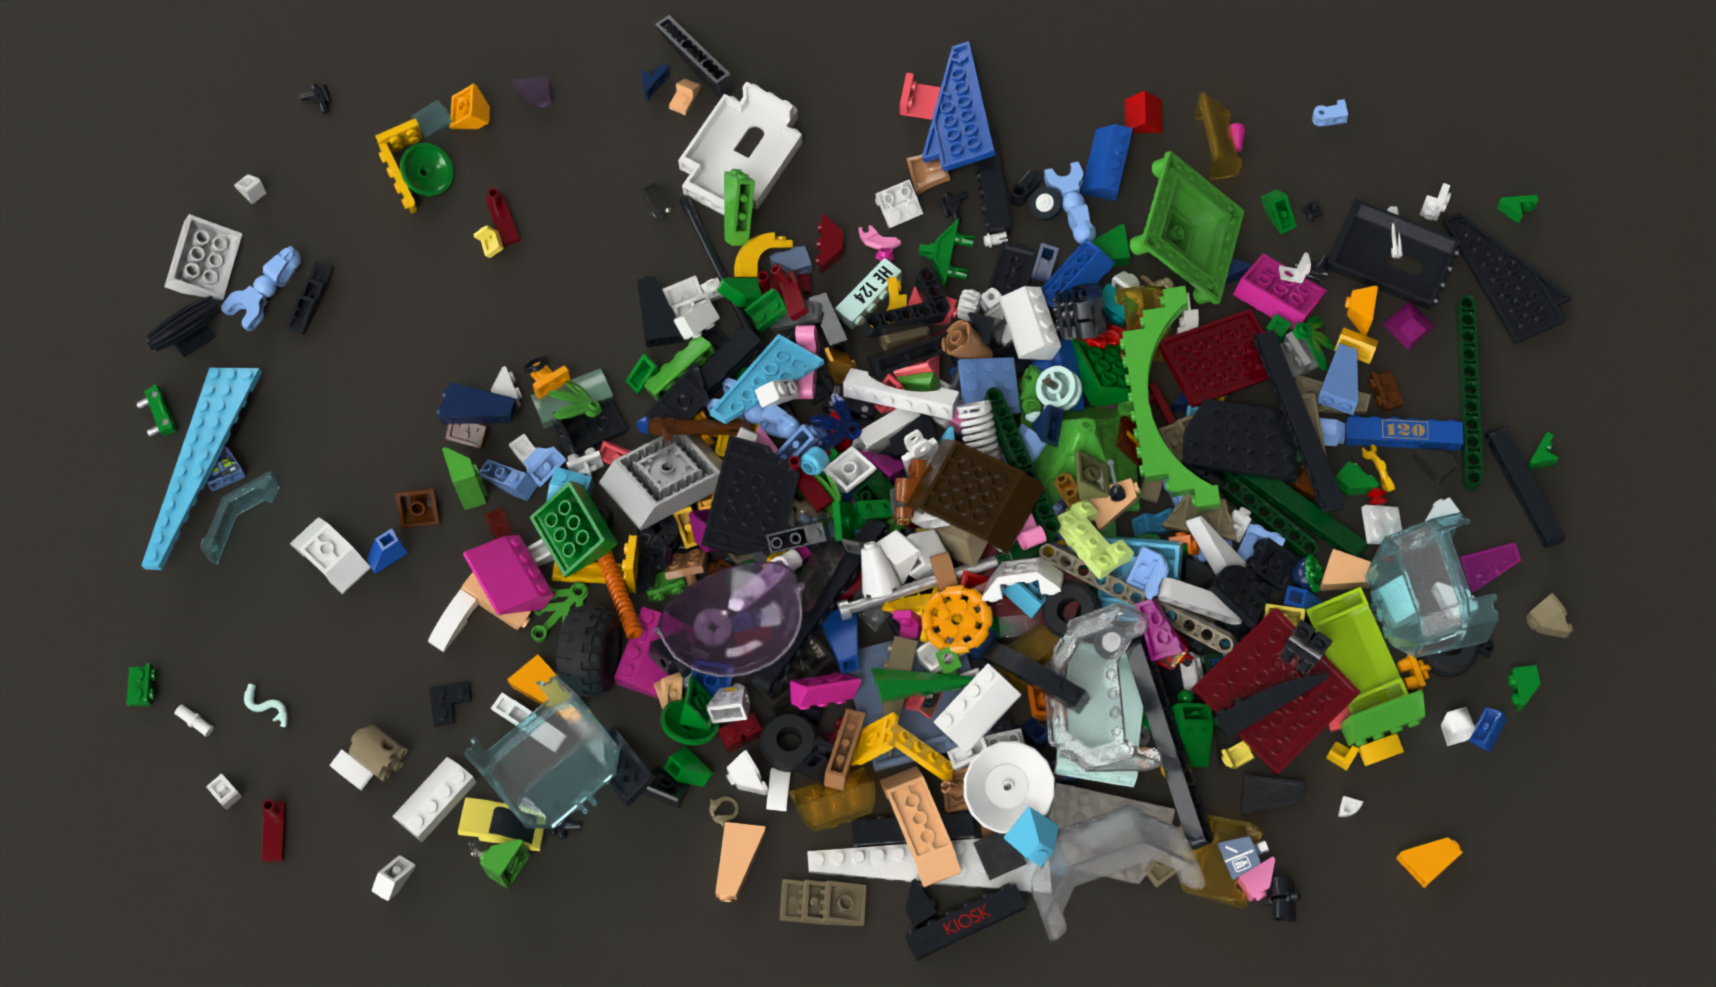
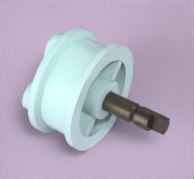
(1059, 388)

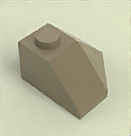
(1550, 618)

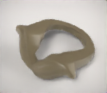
(721, 819)

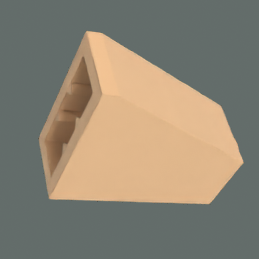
(1109, 510)
(1344, 572)

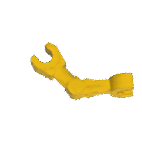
(1386, 482)

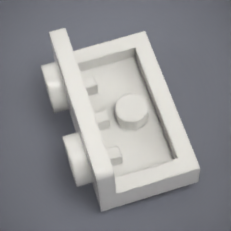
(1433, 206)
(928, 659)

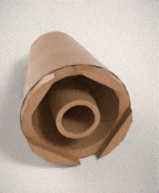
(965, 342)

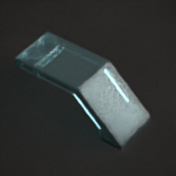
(233, 504)

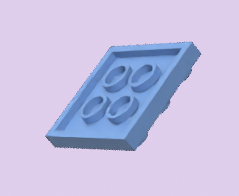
(983, 373)

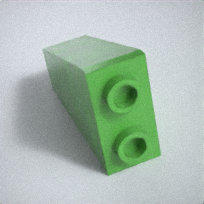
(737, 206)

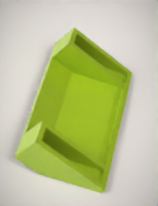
(1358, 649)

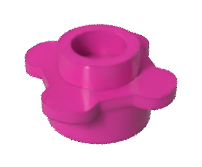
(885, 253)

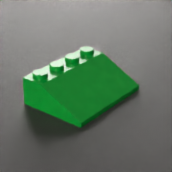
(1102, 374)
(573, 529)

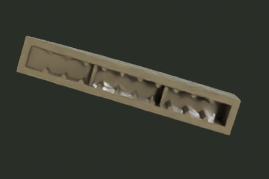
(902, 656)

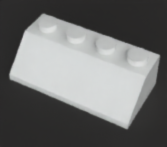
(1030, 323)
(977, 708)
(434, 799)

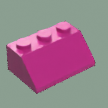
(823, 690)

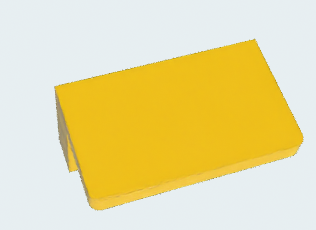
(1365, 345)

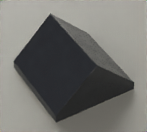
(989, 328)
(666, 788)

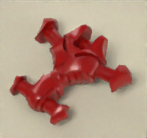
(1112, 337)

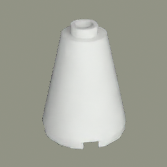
(877, 572)

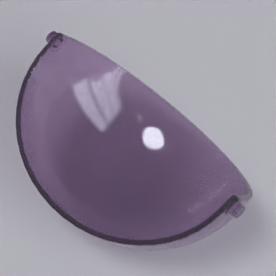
(734, 619)

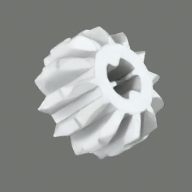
(968, 303)

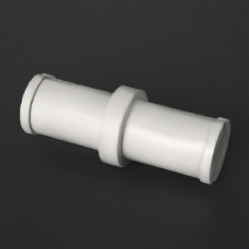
(194, 720)

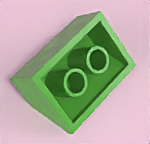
(505, 861)

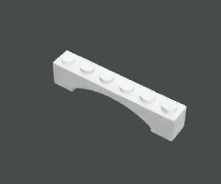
(937, 403)

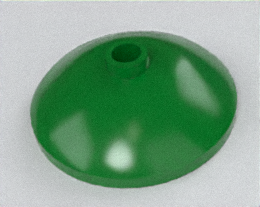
(433, 163)
(681, 733)

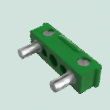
(160, 411)

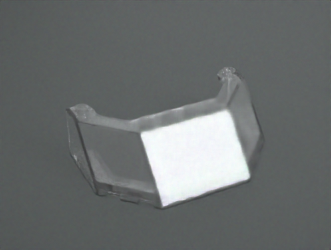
(1091, 659)
(1104, 847)

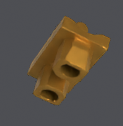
(1067, 489)

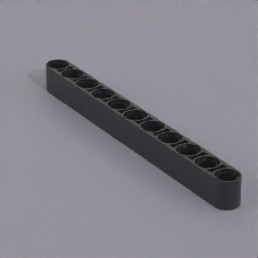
(1298, 422)
(840, 581)
(1169, 743)

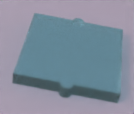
(432, 118)

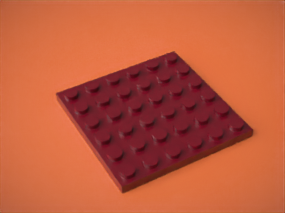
(1257, 666)

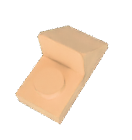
(685, 95)
(669, 689)

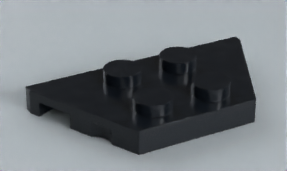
(684, 398)

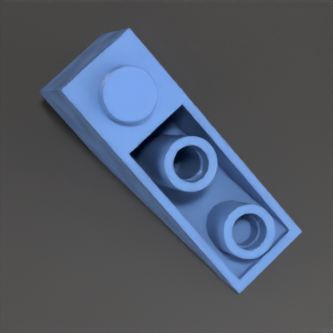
(508, 479)

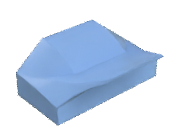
(1332, 431)
(542, 463)

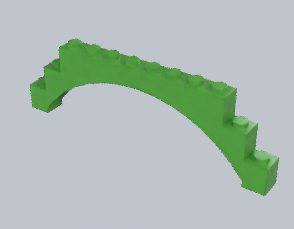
(1156, 457)

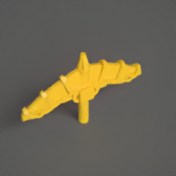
(917, 604)

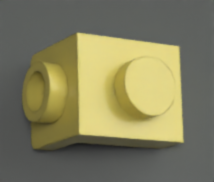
(490, 240)
(1237, 755)

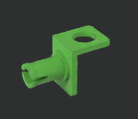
(951, 668)

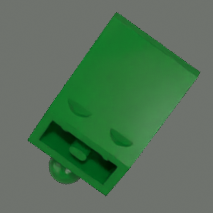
(1195, 728)

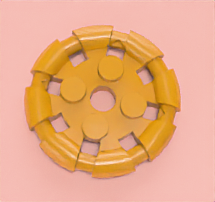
(957, 607)

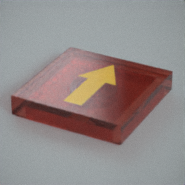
(1126, 440)

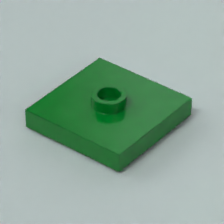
(843, 520)

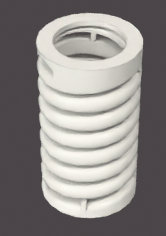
(985, 427)

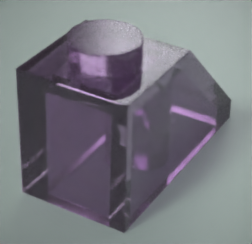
(534, 90)

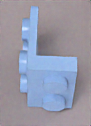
(1254, 533)
(1148, 571)

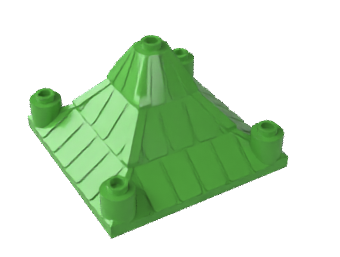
(1191, 228)
(1090, 432)

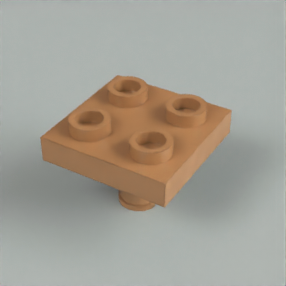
(687, 566)
(954, 792)

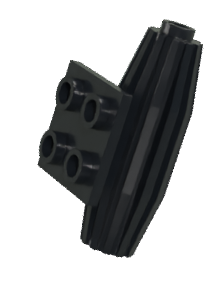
(186, 327)

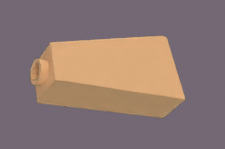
(475, 590)
(738, 853)

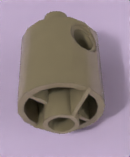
(377, 751)

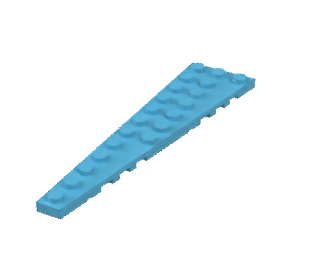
(209, 430)

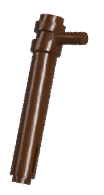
(671, 426)

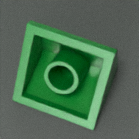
(694, 707)

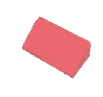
(611, 451)

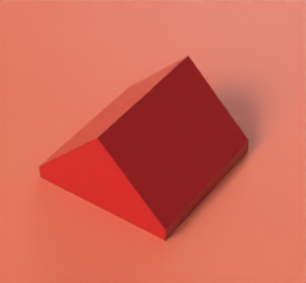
(1143, 113)

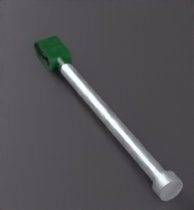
(847, 609)

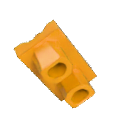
(1417, 670)

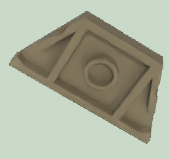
(1218, 519)

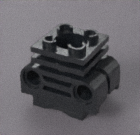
(1081, 311)

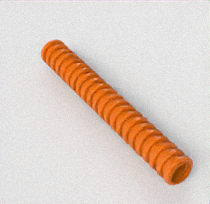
(620, 596)

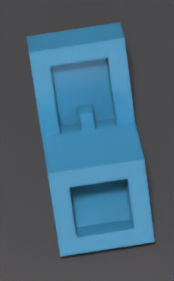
(1150, 523)

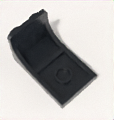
(587, 432)

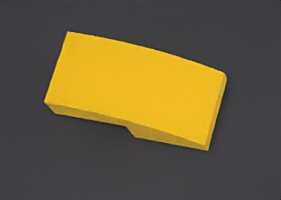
(1380, 749)

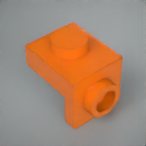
(1192, 546)

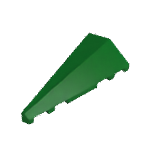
(903, 684)

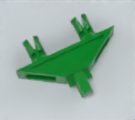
(942, 251)

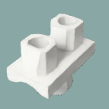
(585, 464)
(1240, 522)

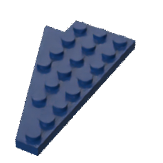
(960, 121)

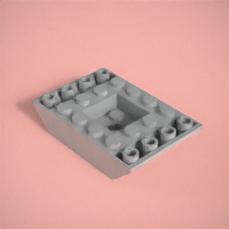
(651, 493)

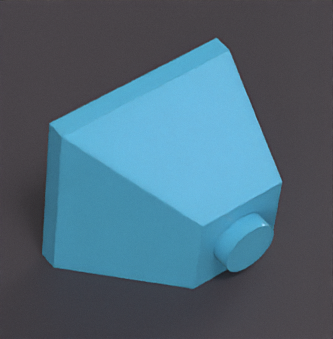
(1033, 836)

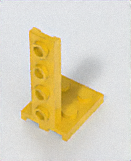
(395, 140)
(593, 574)
(887, 733)

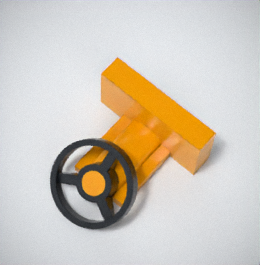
(544, 377)

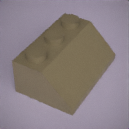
(961, 545)

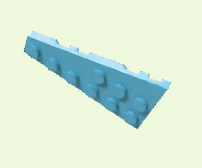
(778, 361)

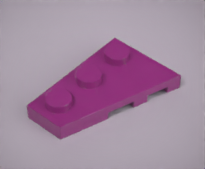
(1488, 564)
(1160, 635)

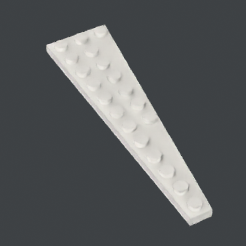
(897, 863)

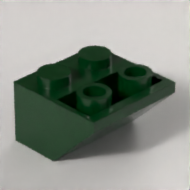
(872, 488)

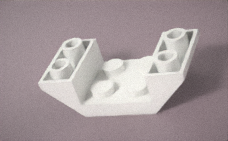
(331, 554)
(1024, 570)

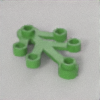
(561, 609)

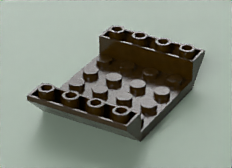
(976, 494)

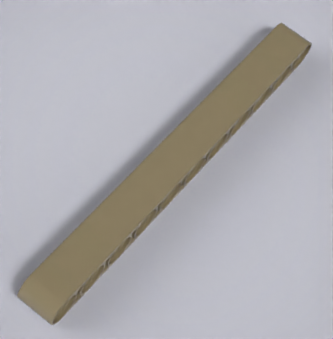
(1127, 597)

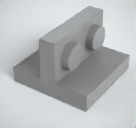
(1298, 355)

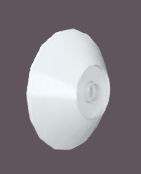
(1011, 763)

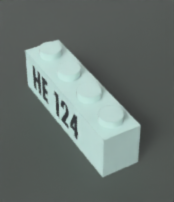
(867, 294)

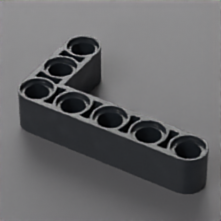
(912, 313)

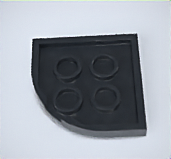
(1241, 592)

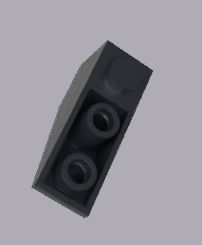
(798, 536)

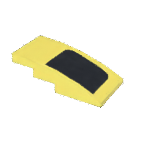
(496, 824)

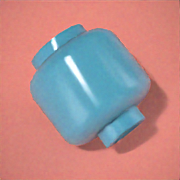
(814, 461)

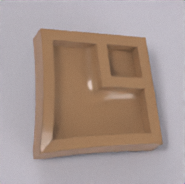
(926, 174)

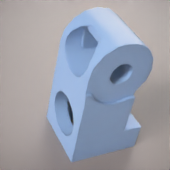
(1330, 115)

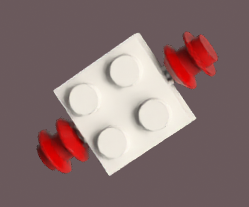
(1379, 519)

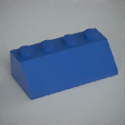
(1107, 162)
(1084, 266)

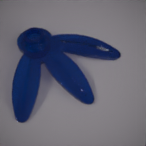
(840, 426)

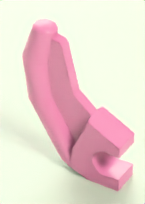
(876, 241)

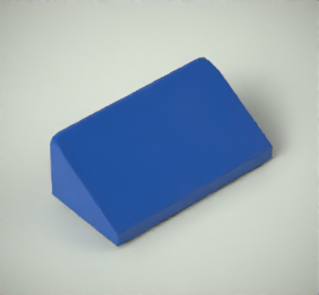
(1488, 728)

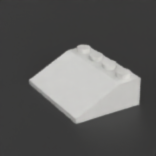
(203, 258)

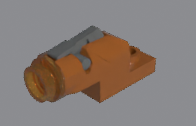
(903, 491)

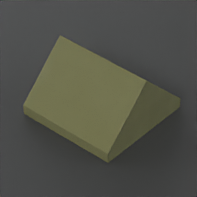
(1091, 477)

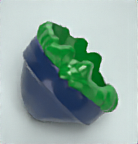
(1307, 574)

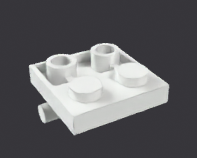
(898, 203)

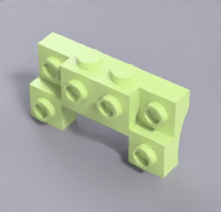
(1089, 543)

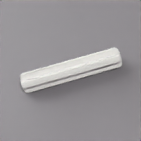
(1397, 250)

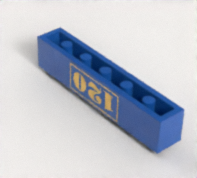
(1404, 433)

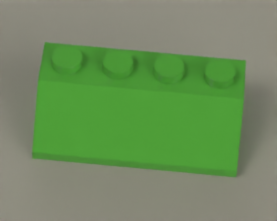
(696, 352)
(465, 479)
(1384, 719)

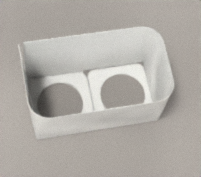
(1457, 726)

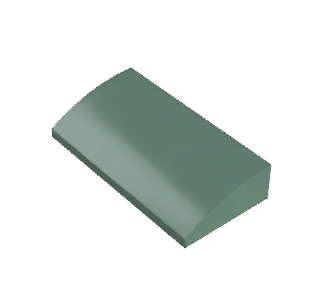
(592, 382)

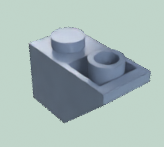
(793, 259)

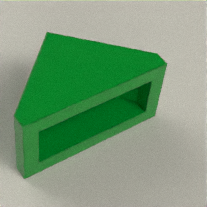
(641, 373)

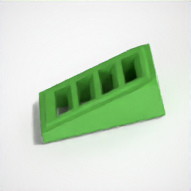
(920, 382)

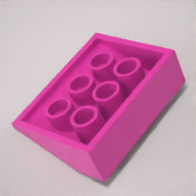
(1271, 295)
(509, 575)
(636, 668)

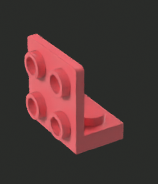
(918, 99)

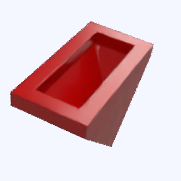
(974, 581)

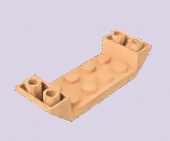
(921, 826)

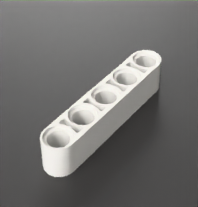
(1195, 600)

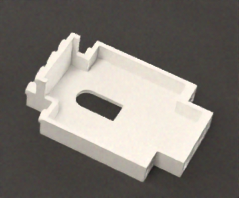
(714, 146)

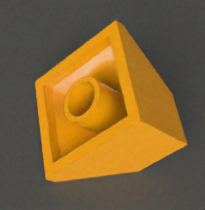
(469, 109)
(1361, 308)

